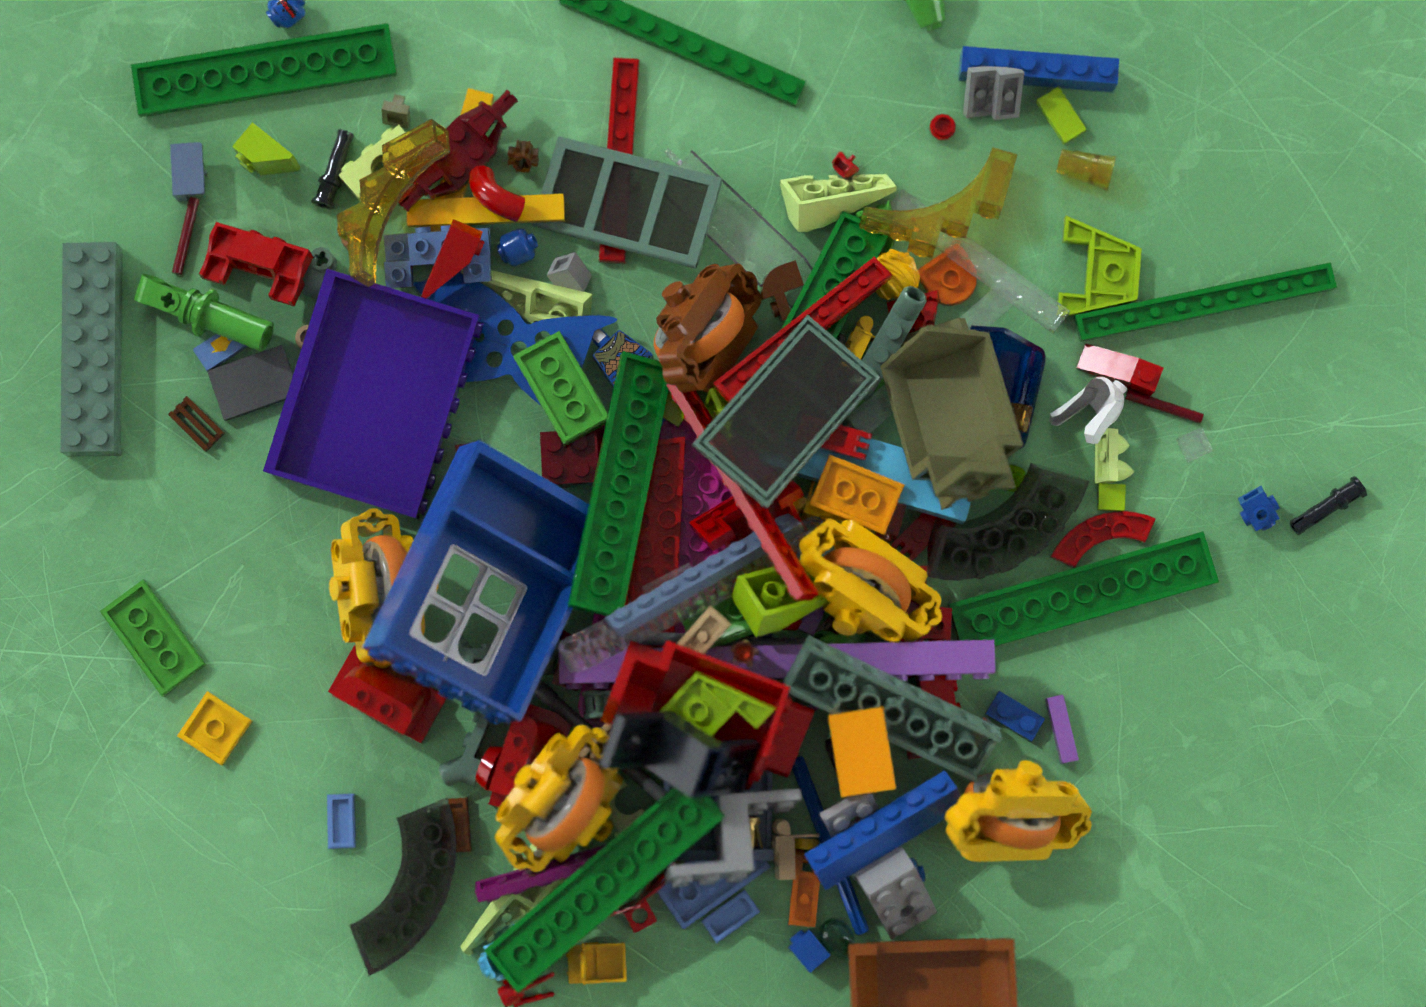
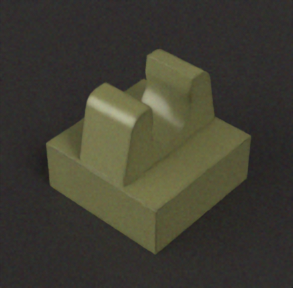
(396, 112)

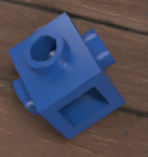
(1259, 509)

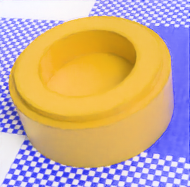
(806, 843)

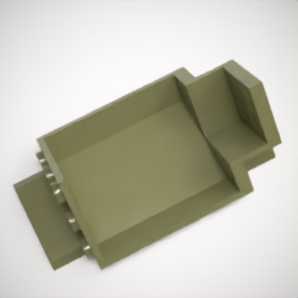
(952, 411)

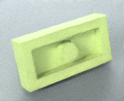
(1107, 466)

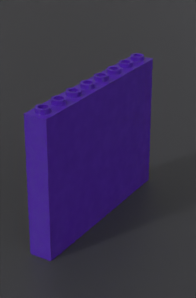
(373, 394)

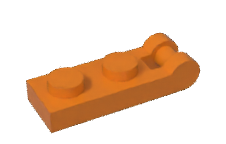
(803, 894)

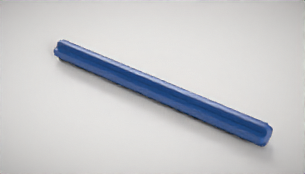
(815, 808)

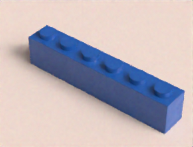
(1047, 69)
(883, 830)

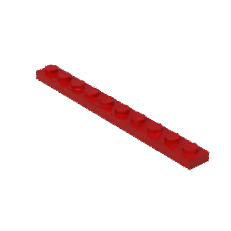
(758, 517)

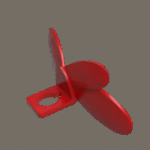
(641, 902)

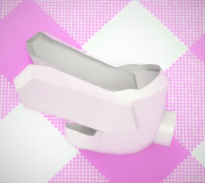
(1104, 398)

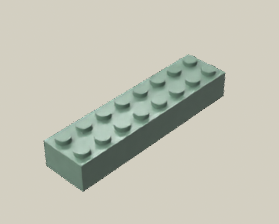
(91, 349)

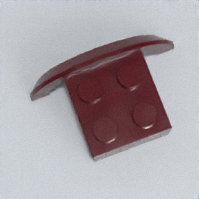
(573, 462)

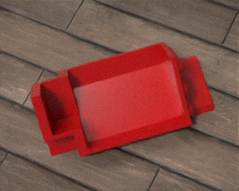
(653, 677)

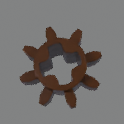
(523, 156)

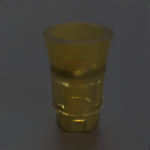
(1087, 167)

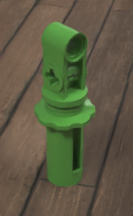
(205, 312)

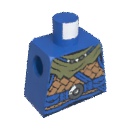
(610, 349)

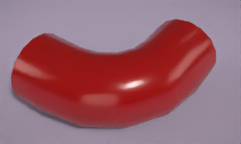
(493, 196)

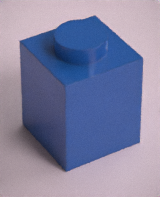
(808, 949)

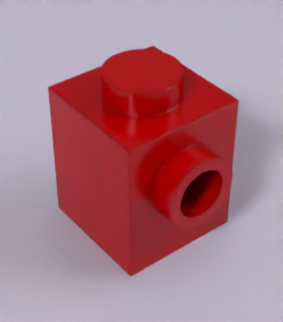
(941, 631)

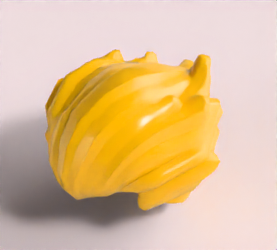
(903, 273)

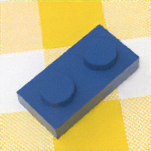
(1015, 716)

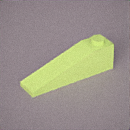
(820, 202)

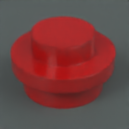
(942, 127)

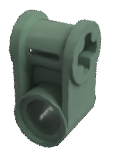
(315, 273)
(601, 698)

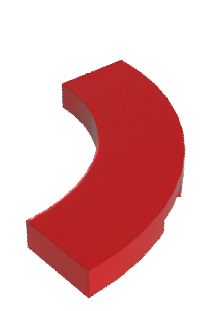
(1099, 529)

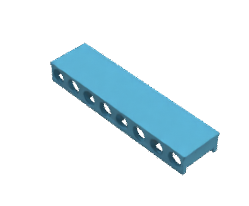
(892, 463)

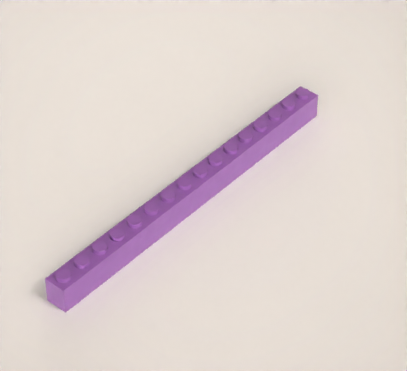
(774, 661)

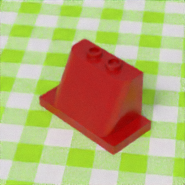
(728, 524)
(388, 696)
(523, 746)

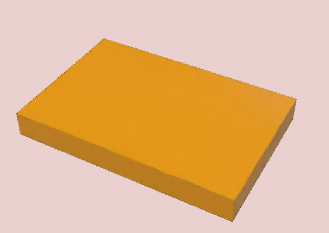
(857, 494)
(862, 751)

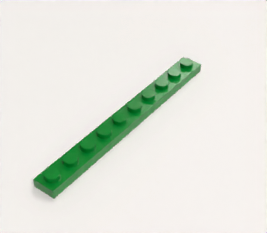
(692, 47)
(1205, 302)

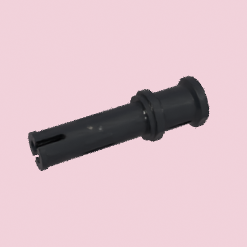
(330, 180)
(1337, 500)

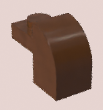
(776, 282)

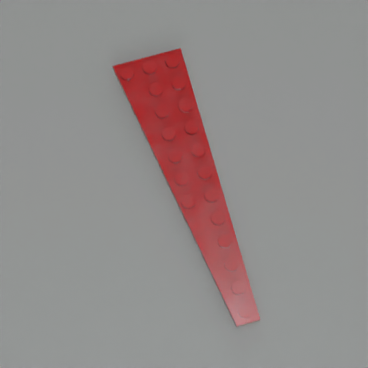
(661, 522)

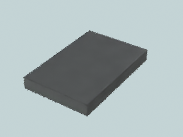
(252, 382)

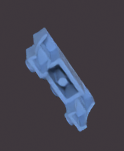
(422, 248)

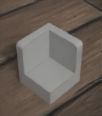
(569, 272)

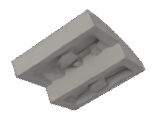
(993, 92)

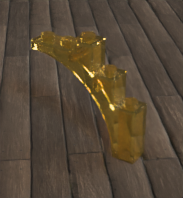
(380, 192)
(953, 216)

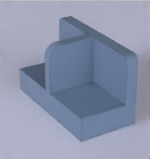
(187, 170)

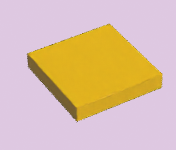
(214, 728)

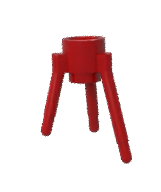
(511, 997)

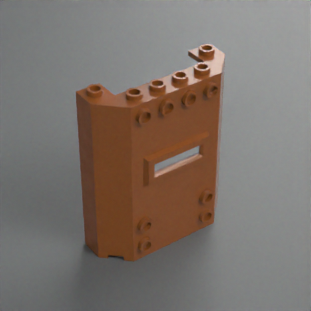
(933, 973)

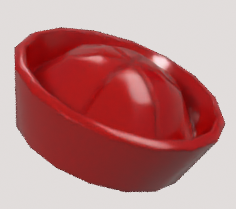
(487, 767)

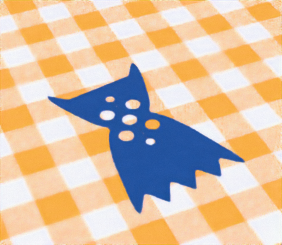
(493, 309)

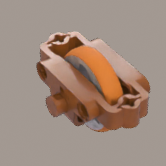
(706, 326)

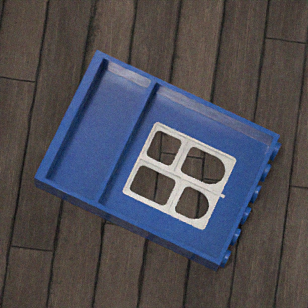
(511, 529)

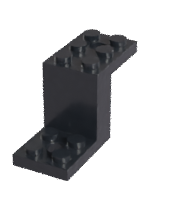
(680, 753)

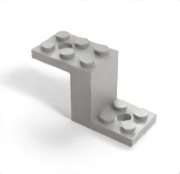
(733, 838)
(890, 880)

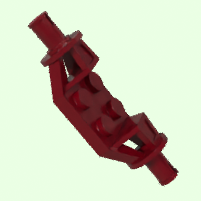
(467, 150)

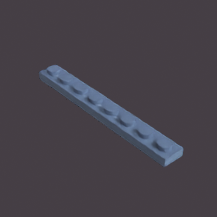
(696, 579)

